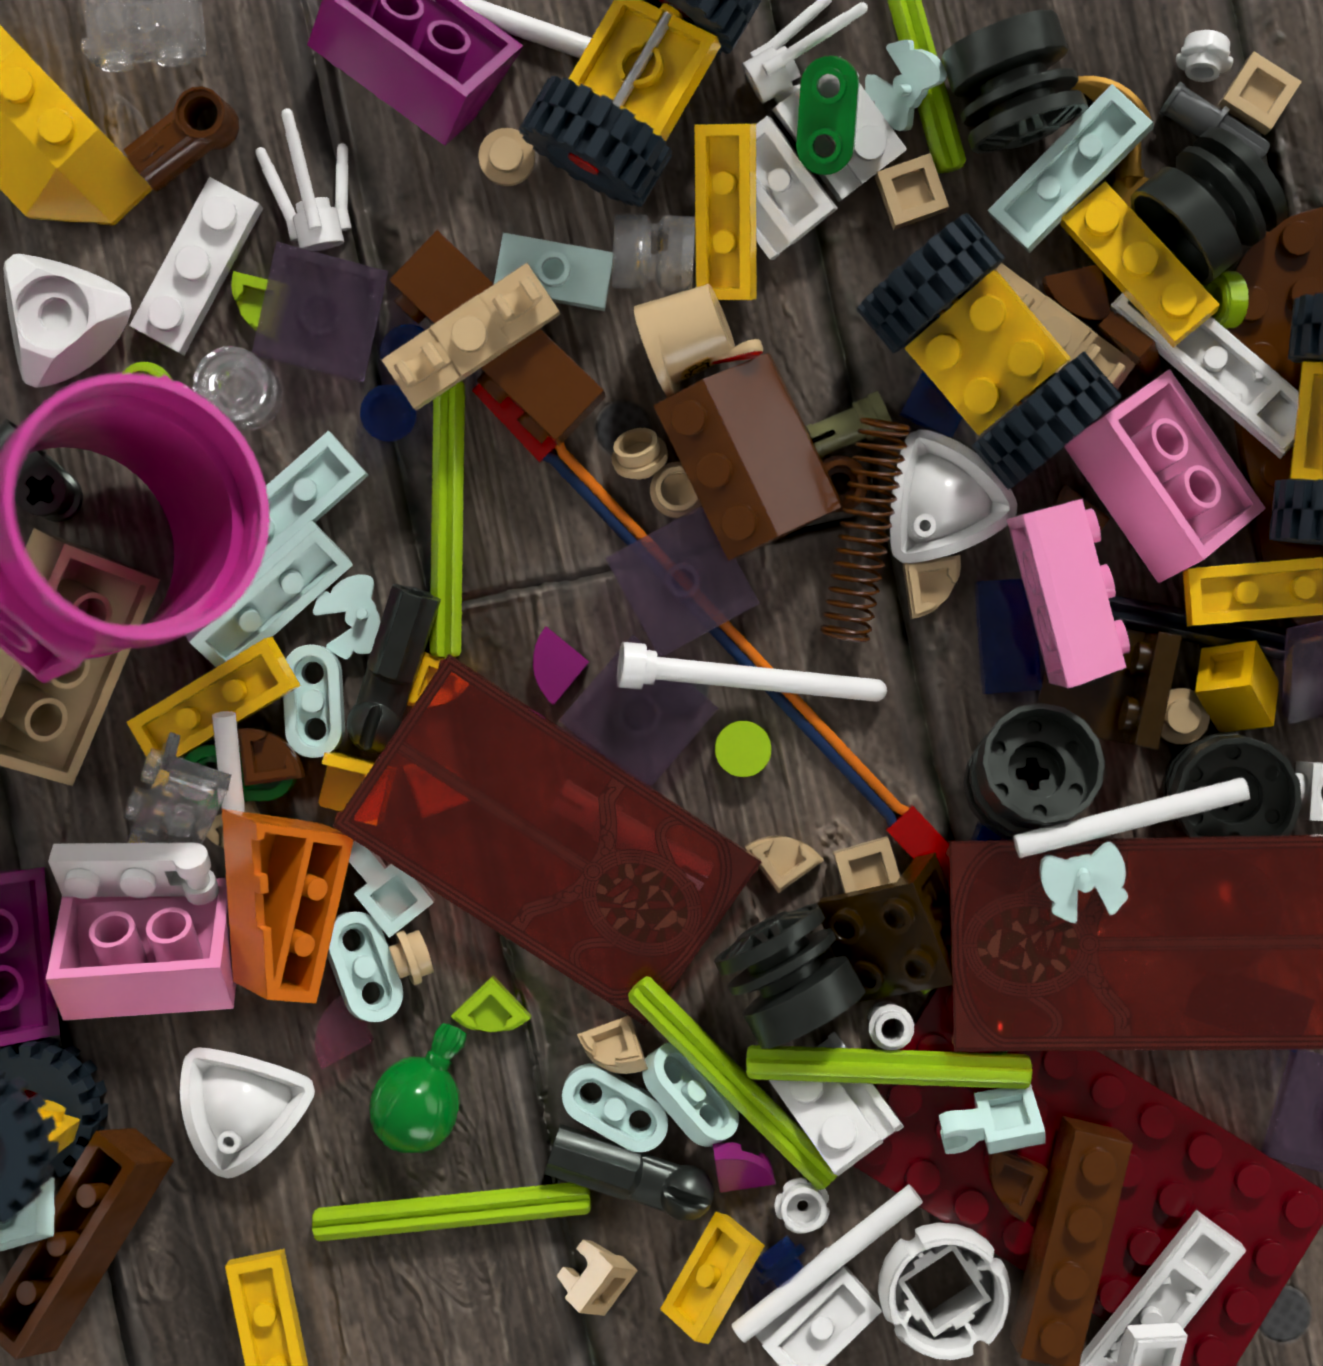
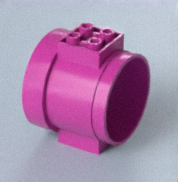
(201, 479)

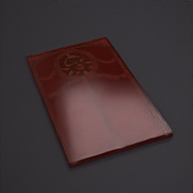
(545, 838)
(1199, 957)

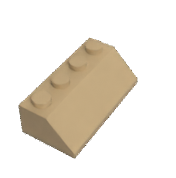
(53, 723)

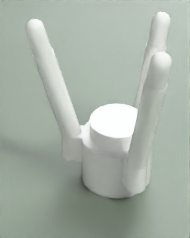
(774, 67)
(316, 223)

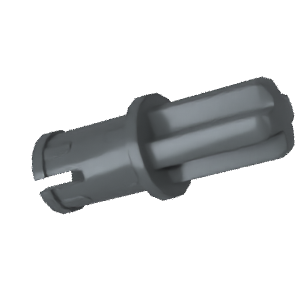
(1198, 115)

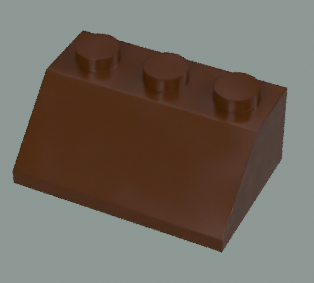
(748, 456)

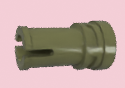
(846, 423)

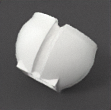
(963, 1319)

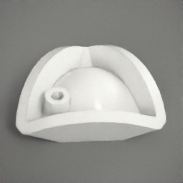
(60, 317)
(945, 499)
(238, 1107)

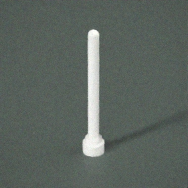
(642, 666)

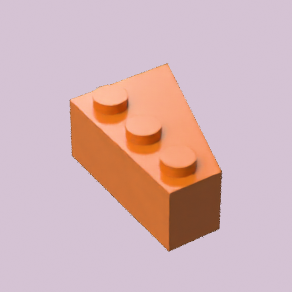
(282, 901)

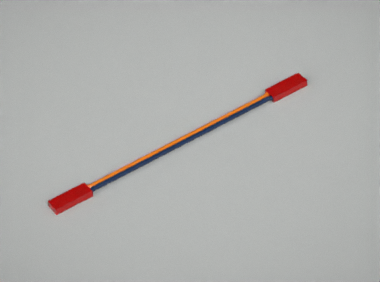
(910, 827)

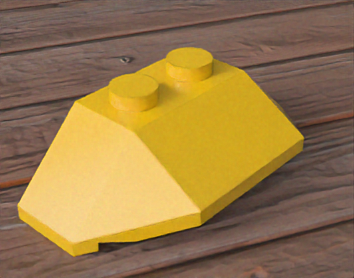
(54, 154)

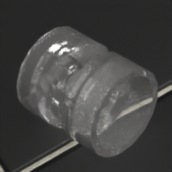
(632, 247)
(239, 386)

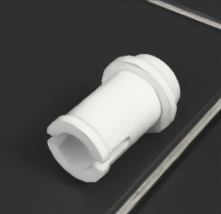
(899, 1034)

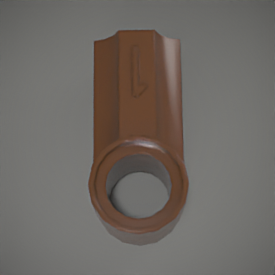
(175, 140)

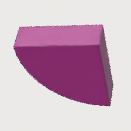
(555, 665)
(741, 1169)

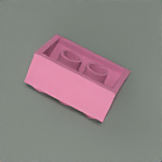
(1165, 477)
(1069, 593)
(141, 956)

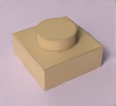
(1259, 93)
(911, 191)
(866, 865)

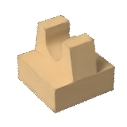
(599, 1283)

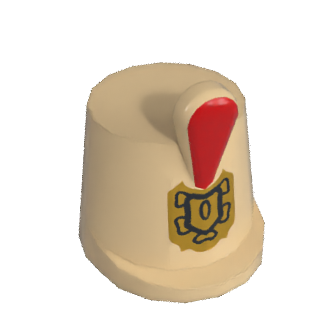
(688, 335)

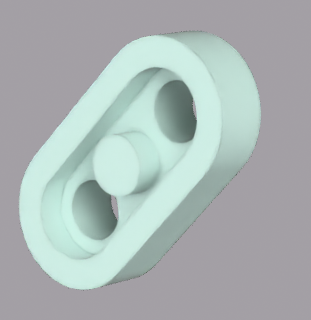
(314, 701)
(364, 965)
(689, 1095)
(612, 1110)

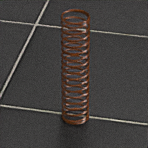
(826, 629)

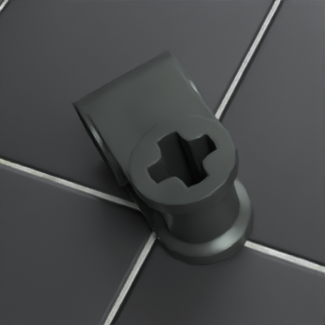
(34, 475)

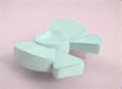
(919, 73)
(355, 598)
(1100, 870)

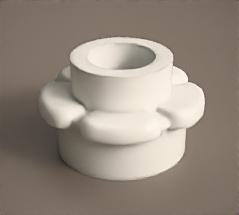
(1205, 55)
(799, 1220)

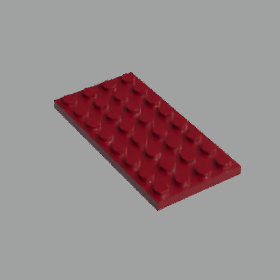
(1173, 1169)

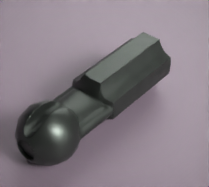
(392, 667)
(624, 1174)

